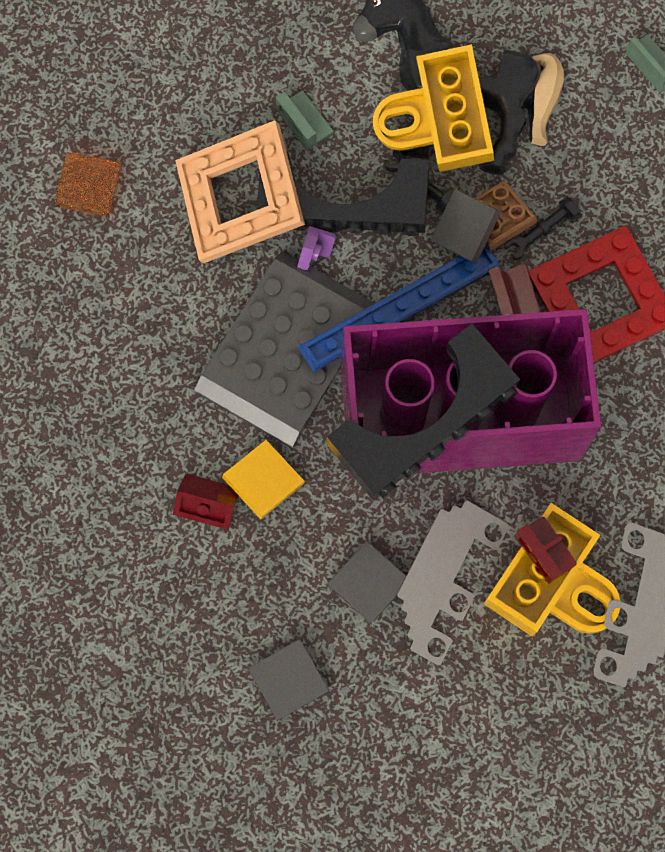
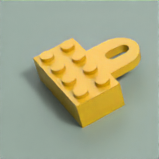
(444, 111)
(526, 597)

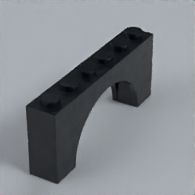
(395, 209)
(382, 461)

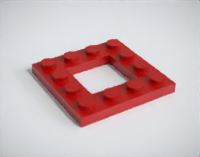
(622, 251)

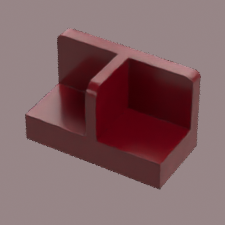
(545, 549)

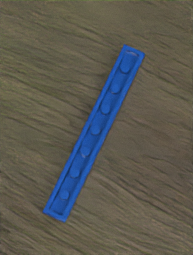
(401, 305)

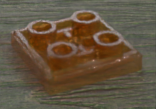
(88, 184)

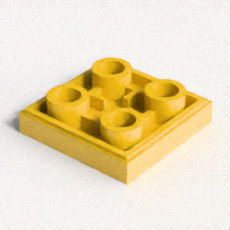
(263, 479)

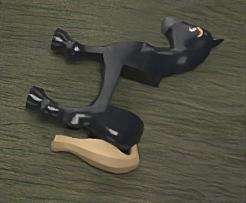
(518, 83)

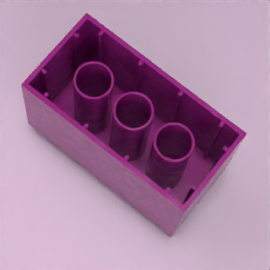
(405, 381)

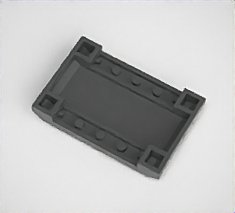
(259, 363)

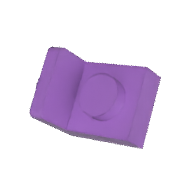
(316, 243)

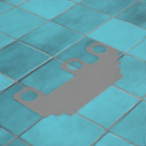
(432, 574)
(646, 619)

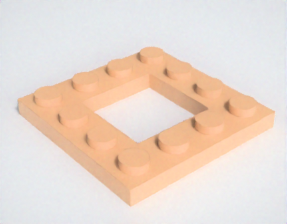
(195, 175)

